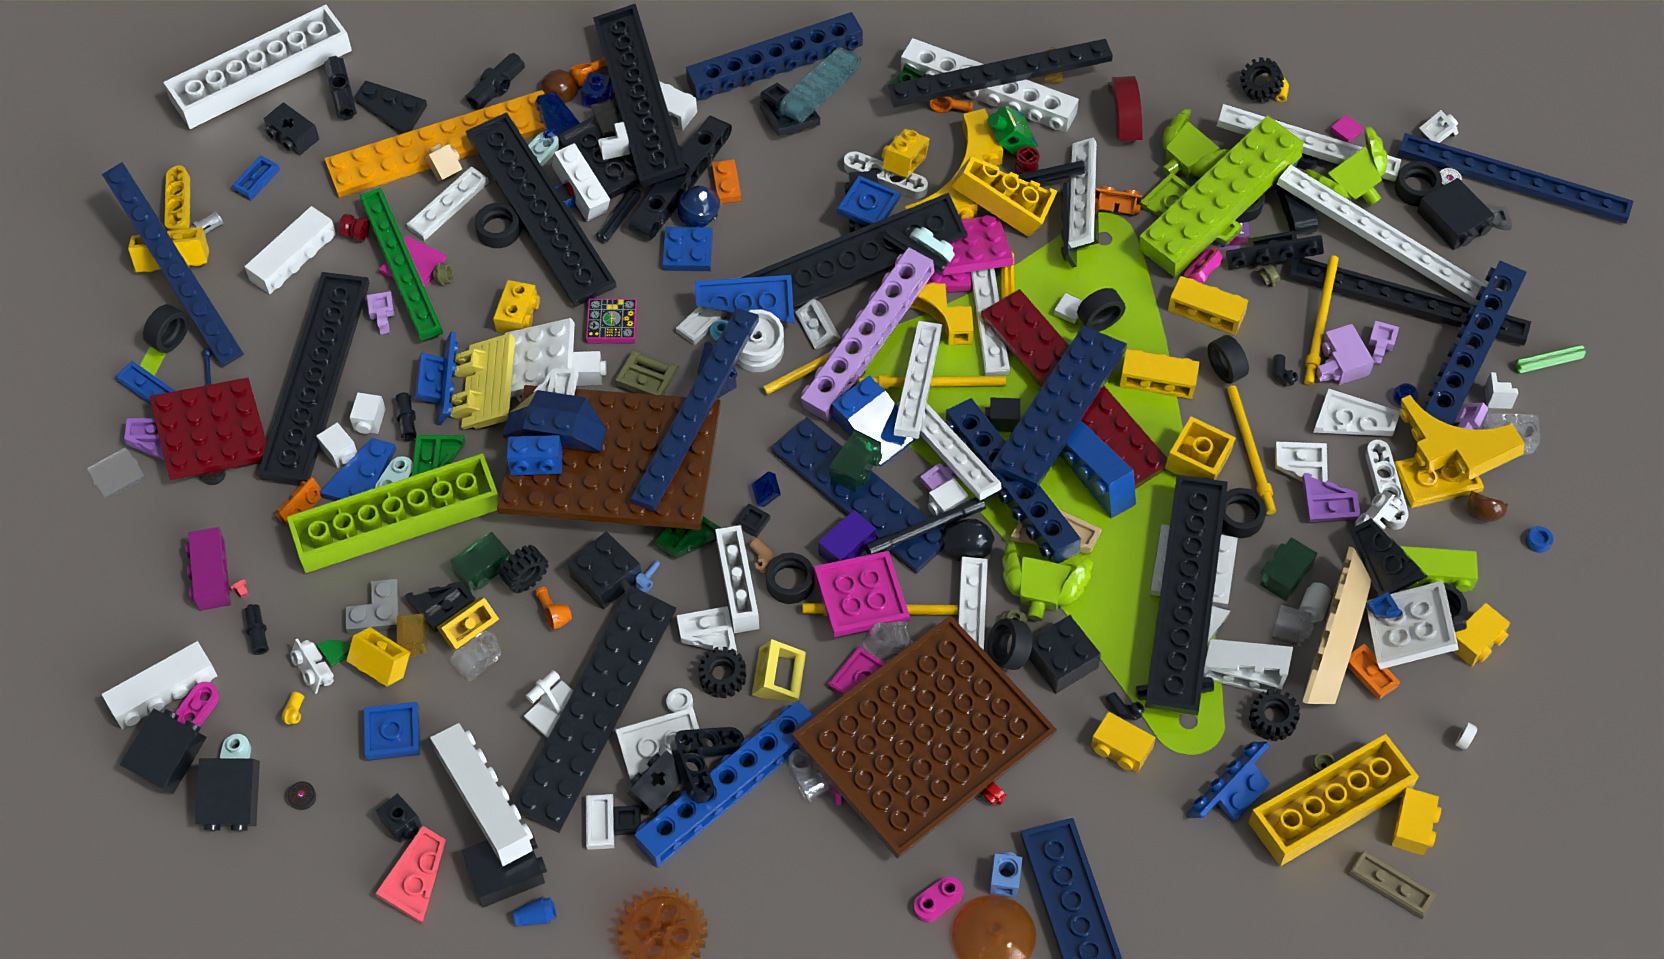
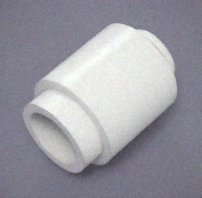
(1316, 601)

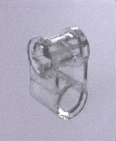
(887, 638)
(475, 656)
(808, 779)

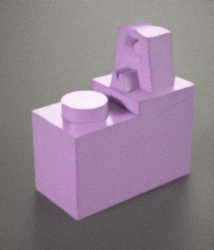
(1346, 355)

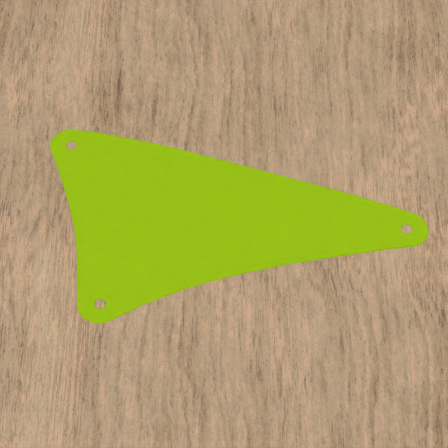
(1117, 601)

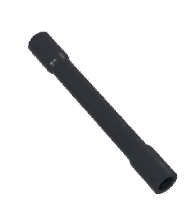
(963, 510)

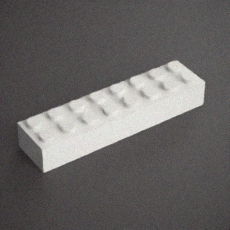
(257, 66)

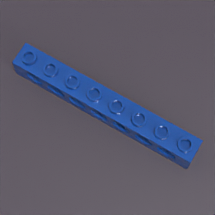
(660, 847)

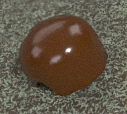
(561, 83)
(1486, 508)

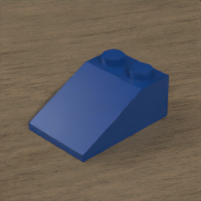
(873, 413)

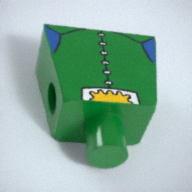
(1007, 125)

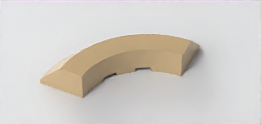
(1339, 632)

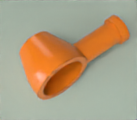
(582, 70)
(944, 104)
(556, 614)

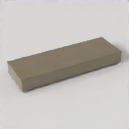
(1392, 884)

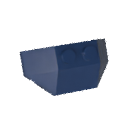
(558, 414)

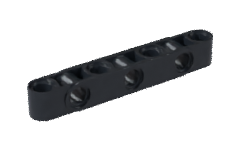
(663, 197)

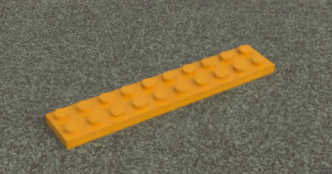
(406, 152)

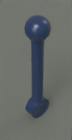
(207, 353)

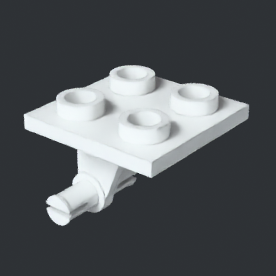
(549, 708)

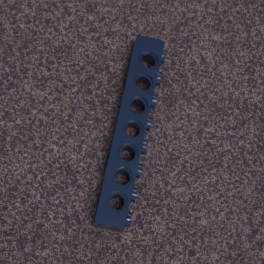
(773, 56)
(1509, 280)
(976, 431)

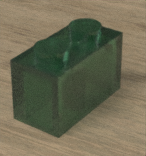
(856, 460)
(480, 562)
(1288, 568)

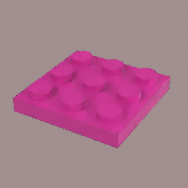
(982, 249)
(861, 593)

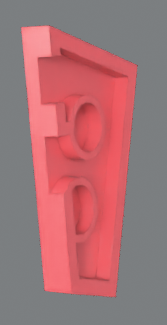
(414, 875)

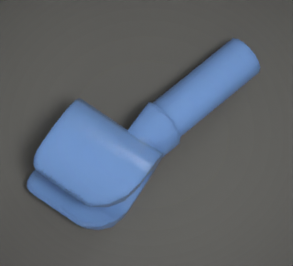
(642, 579)

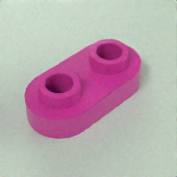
(1204, 265)
(195, 707)
(939, 898)

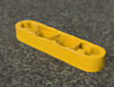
(181, 199)

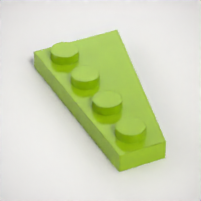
(1168, 192)

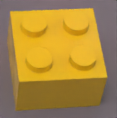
(1200, 450)

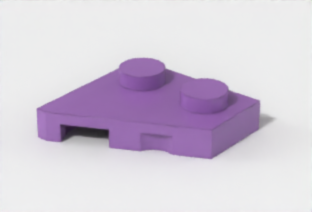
(143, 435)
(1328, 501)

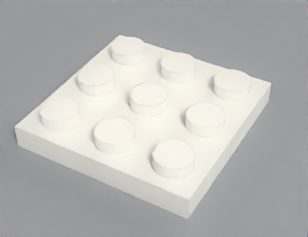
(539, 351)
(1224, 567)
(1419, 632)

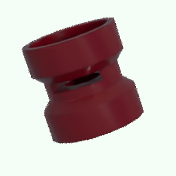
(1026, 160)
(354, 227)

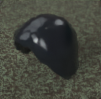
(968, 539)

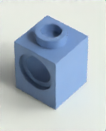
(1006, 885)

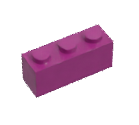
(208, 569)

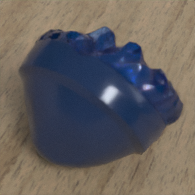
(698, 206)

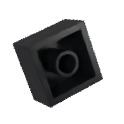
(604, 570)
(1063, 654)

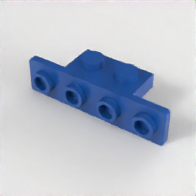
(435, 376)
(1236, 787)

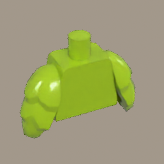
(1188, 148)
(1359, 172)
(1044, 583)

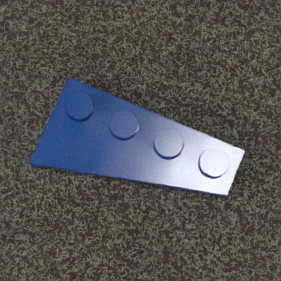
(751, 293)

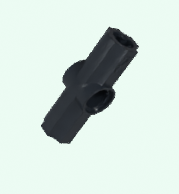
(495, 81)
(340, 88)

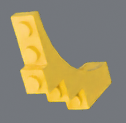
(981, 145)

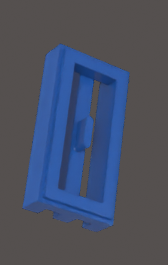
(258, 180)

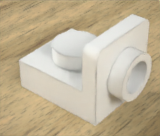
(1439, 127)

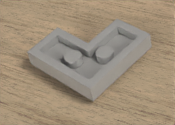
(380, 614)

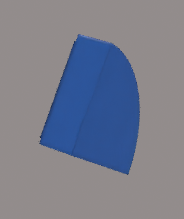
(1383, 606)

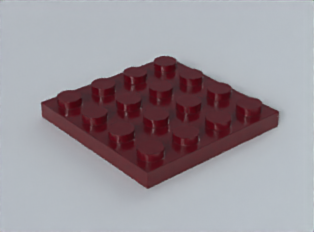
(209, 428)

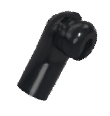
(1285, 376)
(1122, 710)

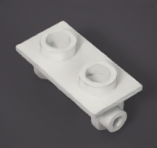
(1384, 506)
(305, 657)

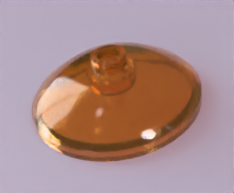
(976, 940)

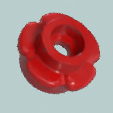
(994, 794)

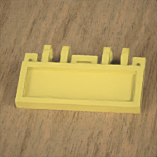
(488, 382)

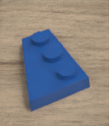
(361, 471)

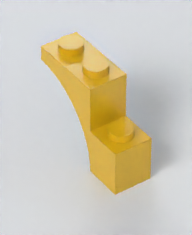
(955, 321)

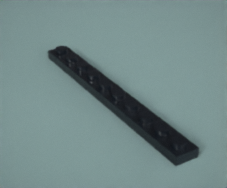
(999, 73)
(1401, 298)

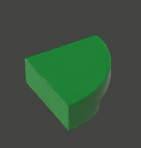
(334, 651)

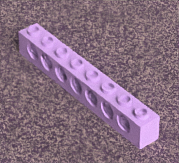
(909, 263)

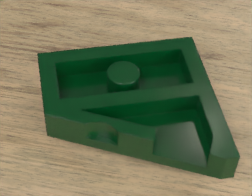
(682, 541)

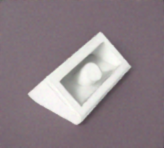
(817, 324)

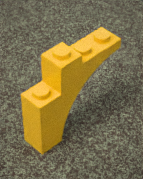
(1470, 448)

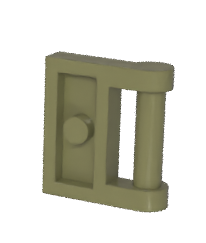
(643, 380)

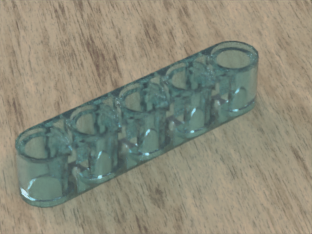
(820, 84)

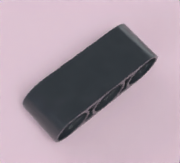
(1298, 213)

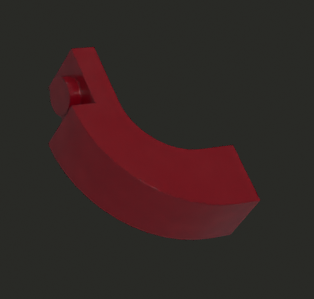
(1127, 108)

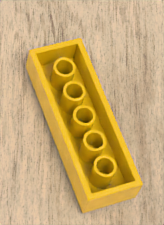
(1332, 799)

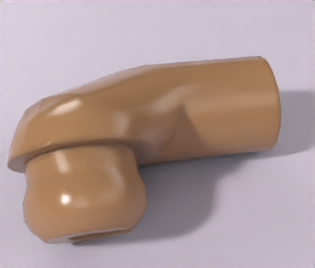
(764, 553)

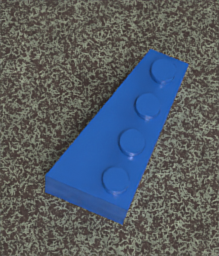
(1100, 470)

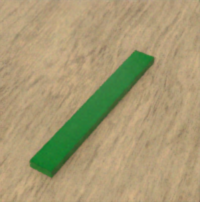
(401, 264)

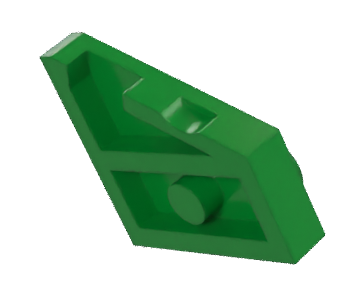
(435, 451)

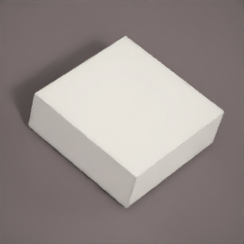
(1068, 308)

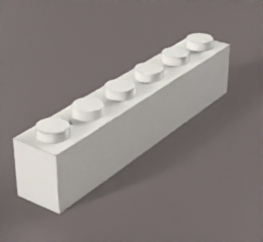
(481, 794)

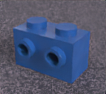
(535, 455)

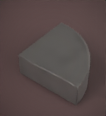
(1501, 219)

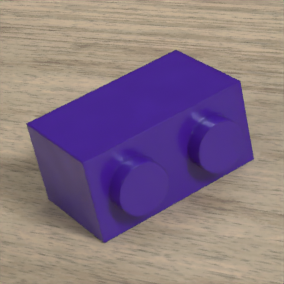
(847, 539)

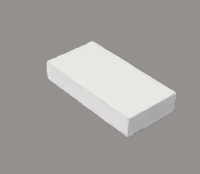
(699, 323)
(599, 821)

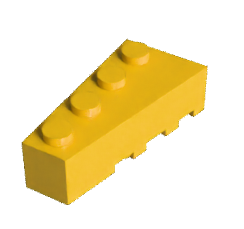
(1005, 195)

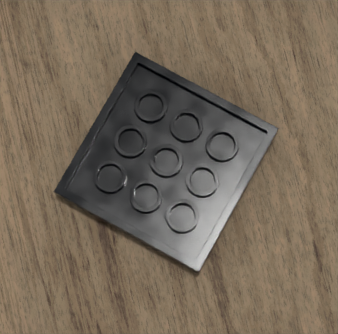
(613, 174)

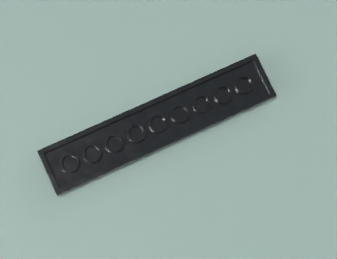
(639, 95)
(541, 209)
(863, 251)
(314, 378)
(1186, 595)
(593, 709)

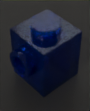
(596, 89)

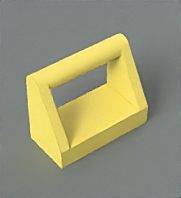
(766, 670)

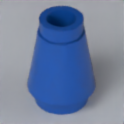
(536, 912)

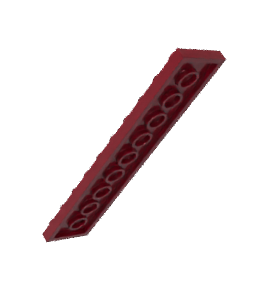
(1039, 351)

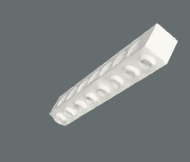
(1033, 100)

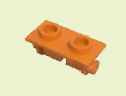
(1109, 197)
(302, 499)

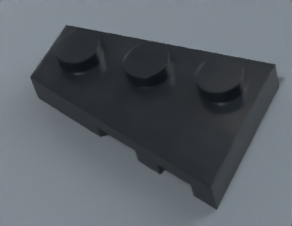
(395, 107)
(1384, 559)

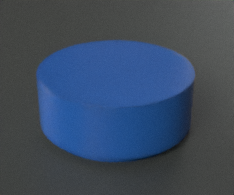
(1539, 539)

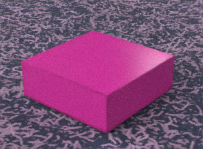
(1346, 129)

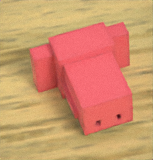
(240, 588)

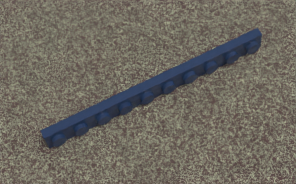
(1516, 178)
(173, 264)
(694, 410)

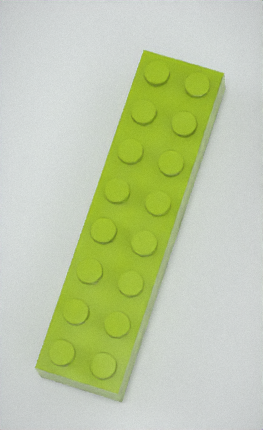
(1220, 196)
(393, 513)

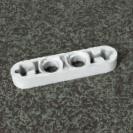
(884, 176)
(1389, 484)

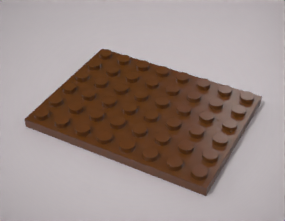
(602, 484)
(923, 735)

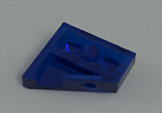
(554, 115)

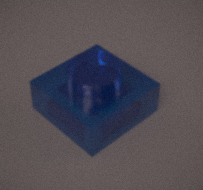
(766, 489)

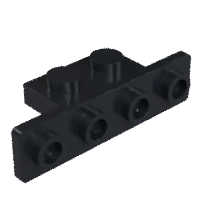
(1274, 249)
(1070, 254)

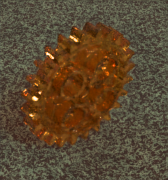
(651, 911)

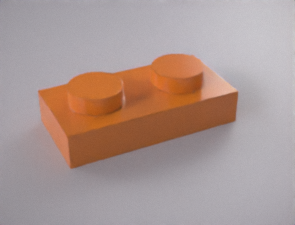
(726, 181)
(1365, 667)

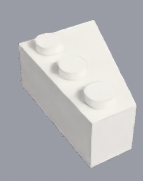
(1248, 664)

